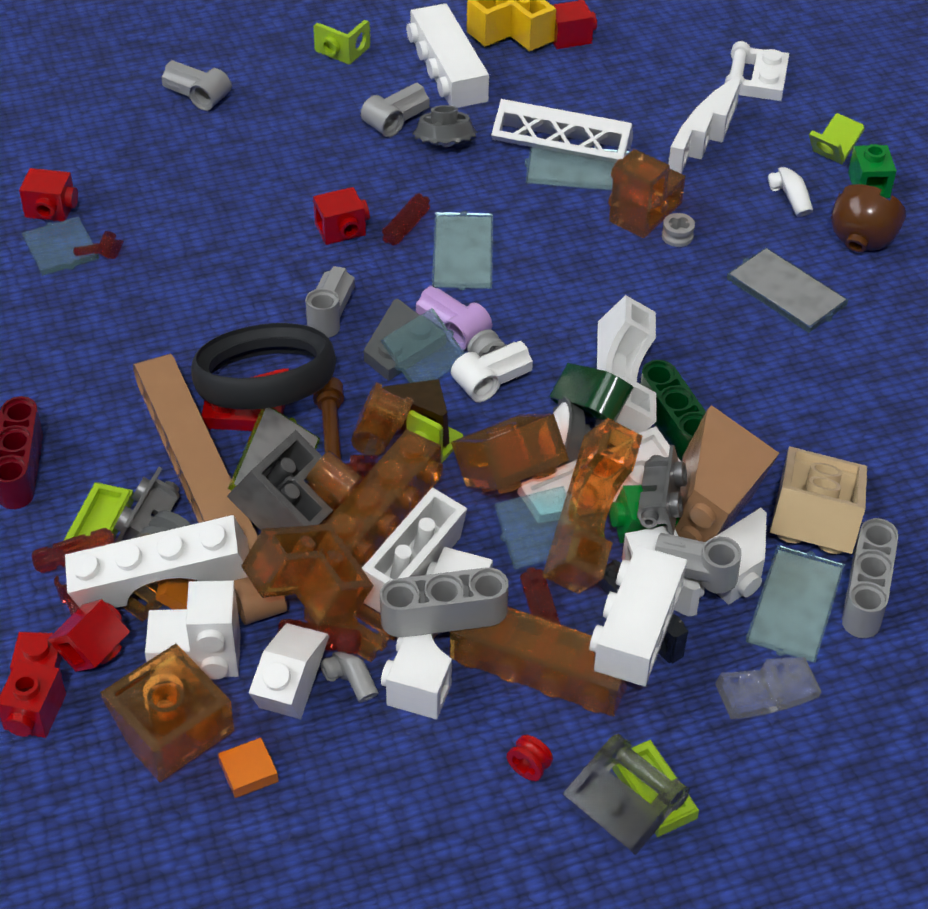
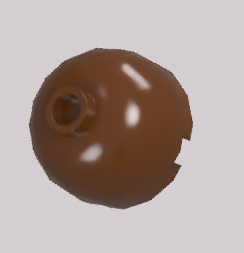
(866, 219)

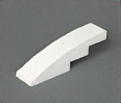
(706, 123)

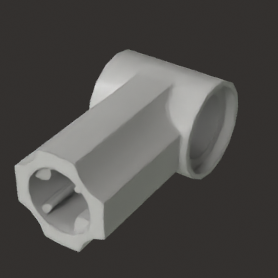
(202, 88)
(390, 113)
(328, 300)
(711, 562)

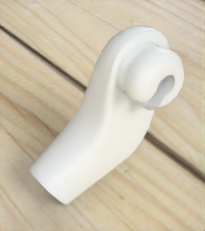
(794, 188)

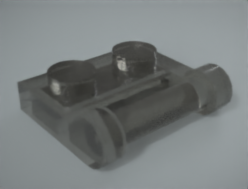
(615, 804)

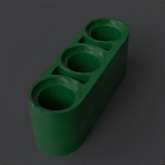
(592, 390)
(676, 405)

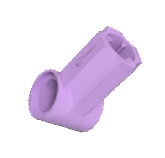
(461, 319)

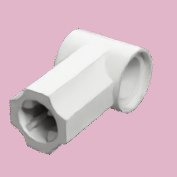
(483, 375)

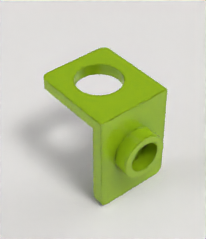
(339, 44)
(837, 138)
(431, 430)

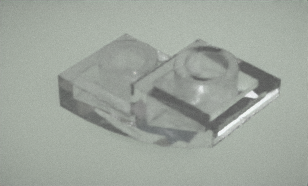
(773, 688)

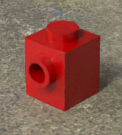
(574, 24)
(48, 194)
(340, 215)
(90, 635)
(31, 699)

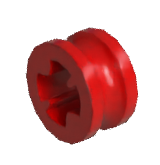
(529, 757)

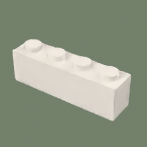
(448, 56)

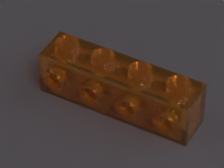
(387, 495)

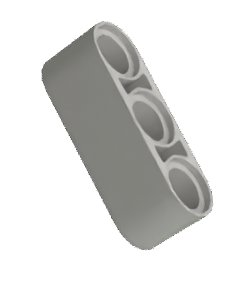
(870, 578)
(444, 602)

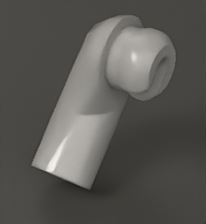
(353, 670)

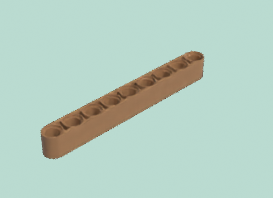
(198, 466)

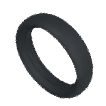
(265, 390)

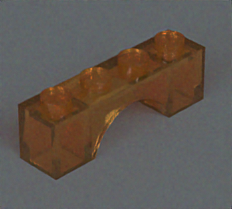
(579, 543)

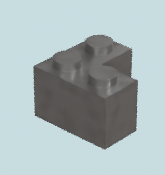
(276, 489)

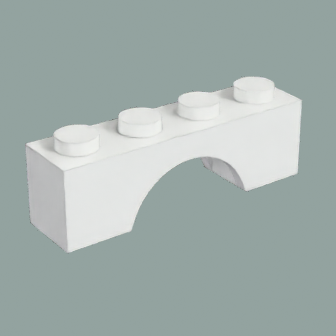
(621, 345)
(195, 552)
(421, 671)

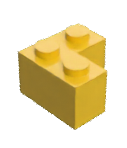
(524, 20)

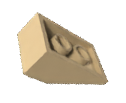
(820, 501)

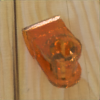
(379, 420)

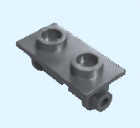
(152, 498)
(663, 498)

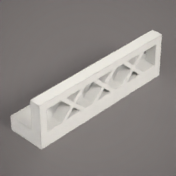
(561, 125)

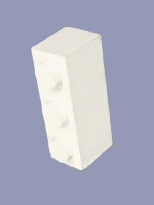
(415, 542)
(638, 615)

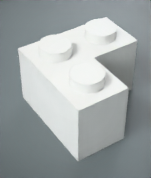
(204, 631)

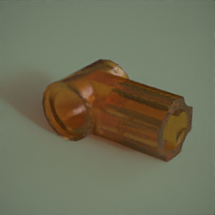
(332, 480)

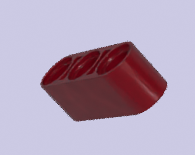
(19, 451)

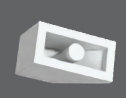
(751, 537)
(288, 670)

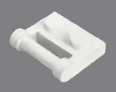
(768, 71)

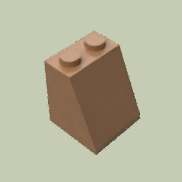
(723, 475)

